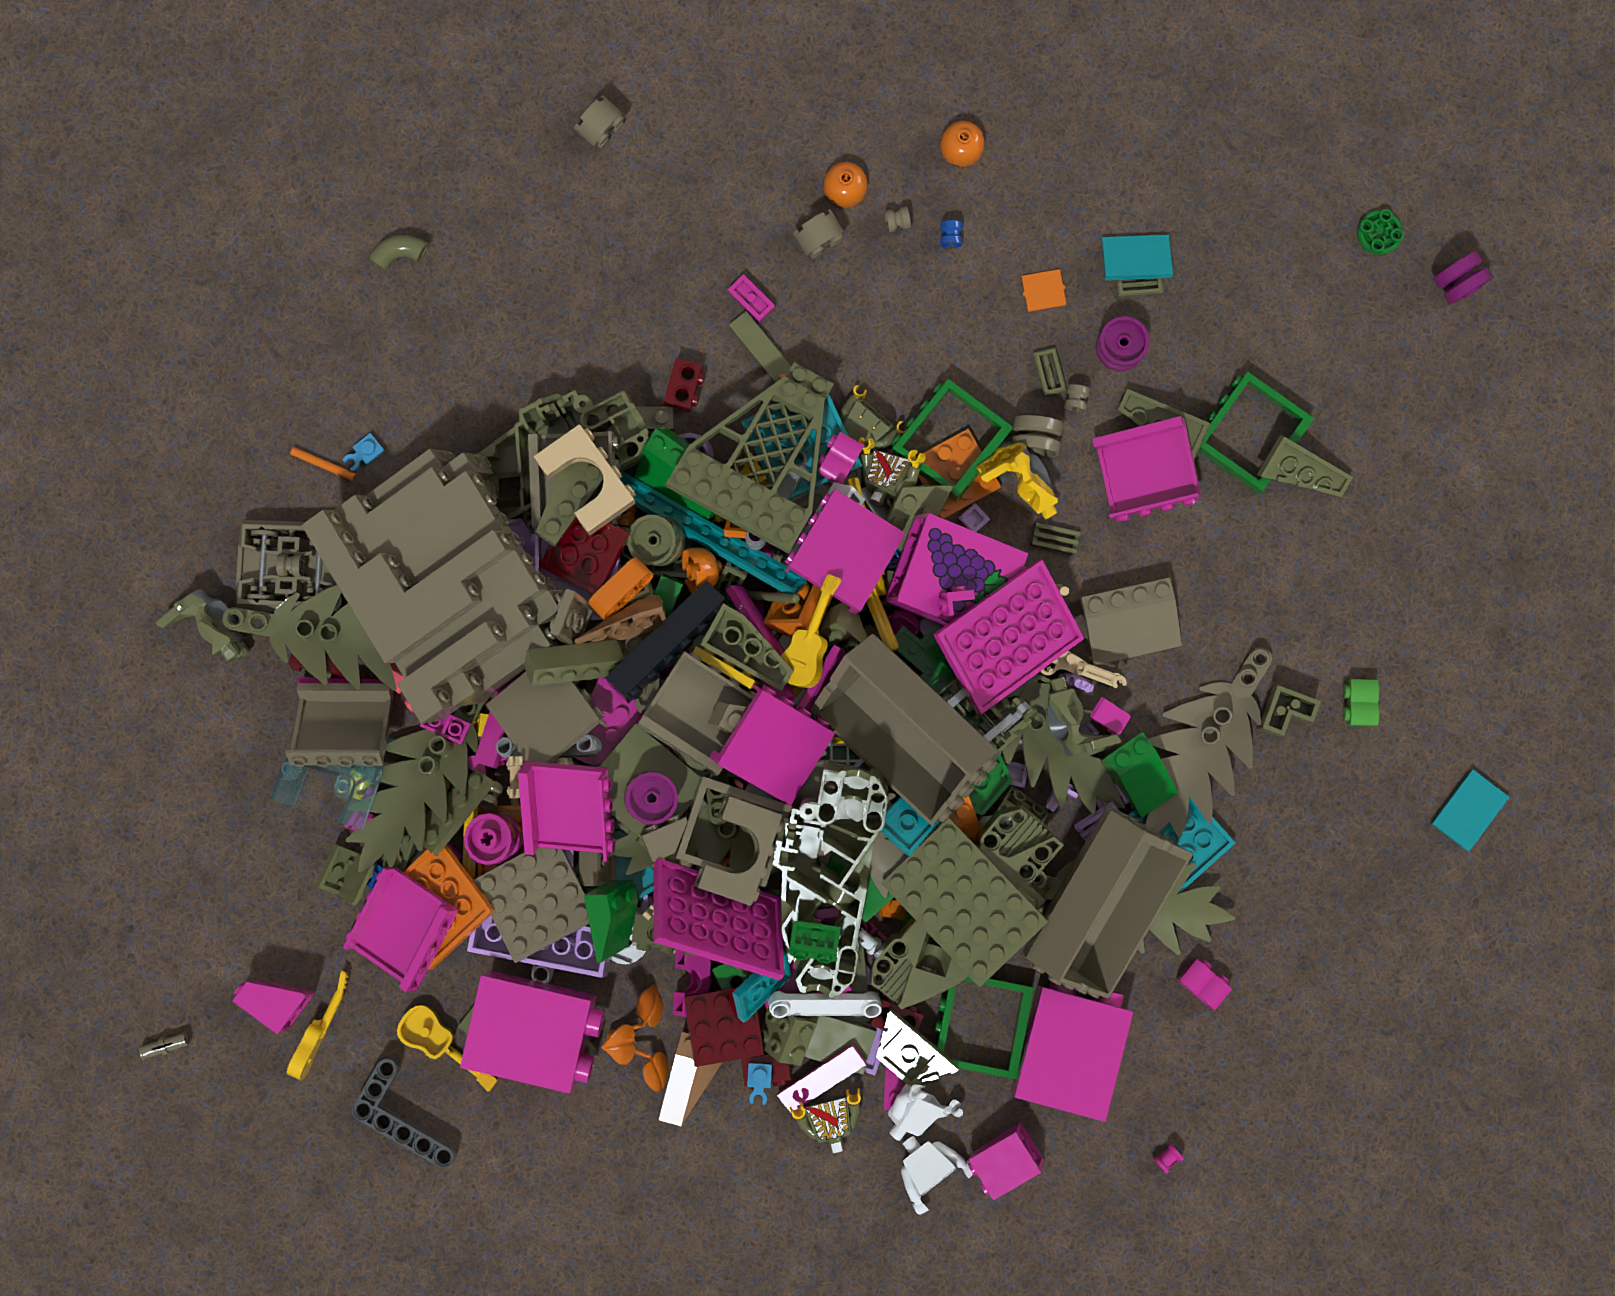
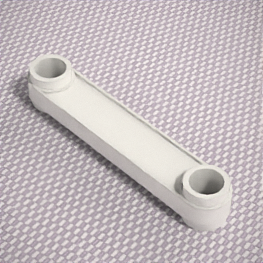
(822, 1005)

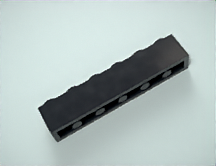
(666, 643)

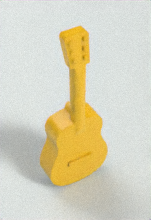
(807, 646)
(424, 1031)
(314, 1035)

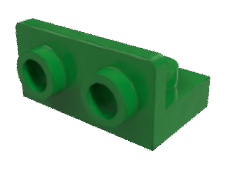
(814, 941)

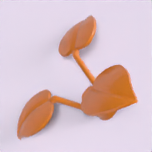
(621, 1041)

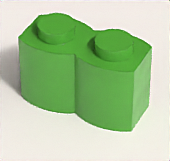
(1361, 702)

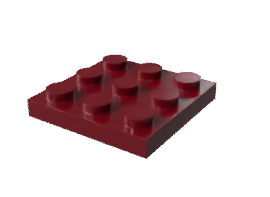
(586, 558)
(717, 1031)

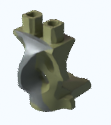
(209, 623)
(1064, 718)

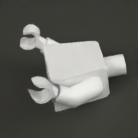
(917, 1110)
(927, 1167)

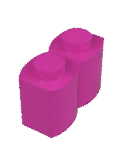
(840, 458)
(1204, 983)

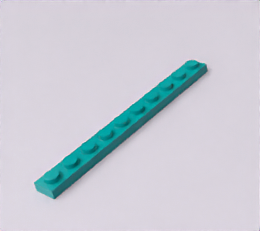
(713, 538)

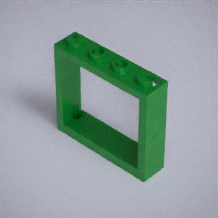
(1226, 402)
(926, 409)
(1011, 1072)

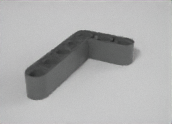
(397, 1121)

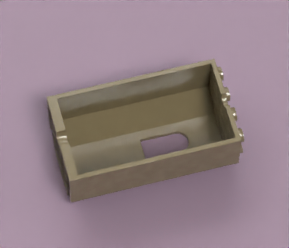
(905, 730)
(1106, 904)

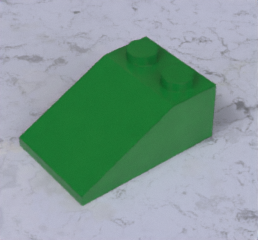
(1140, 775)
(611, 916)

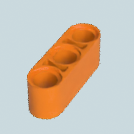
(620, 588)

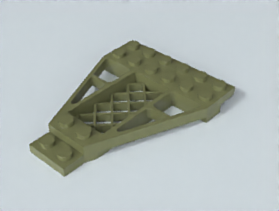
(738, 497)

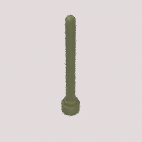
(773, 596)

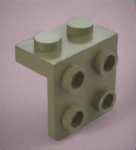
(342, 876)
(787, 1037)

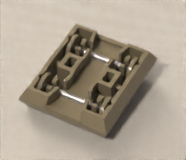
(258, 566)

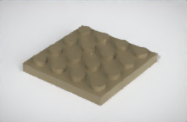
(535, 901)

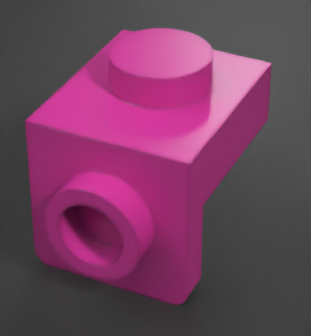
(945, 602)

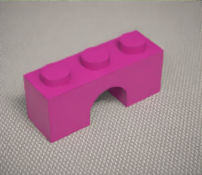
(700, 979)

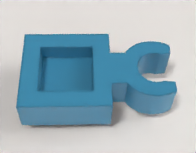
(366, 450)
(759, 1077)

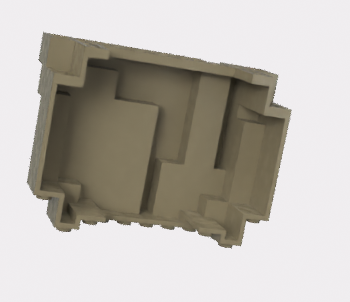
(439, 581)

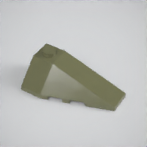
(743, 645)

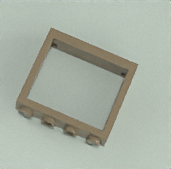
(703, 784)

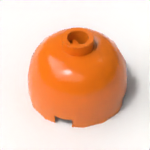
(962, 143)
(845, 184)
(700, 567)

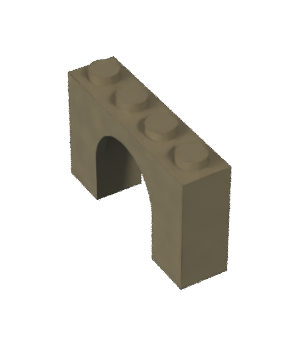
(762, 827)

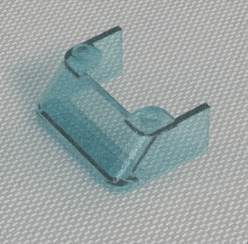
(353, 784)

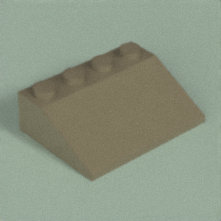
(1131, 621)

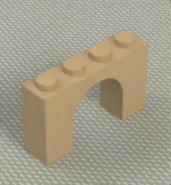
(578, 447)

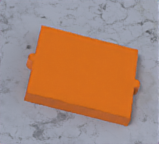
(1043, 290)

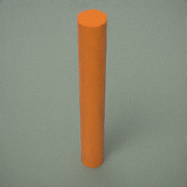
(319, 462)

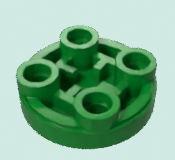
(1380, 232)

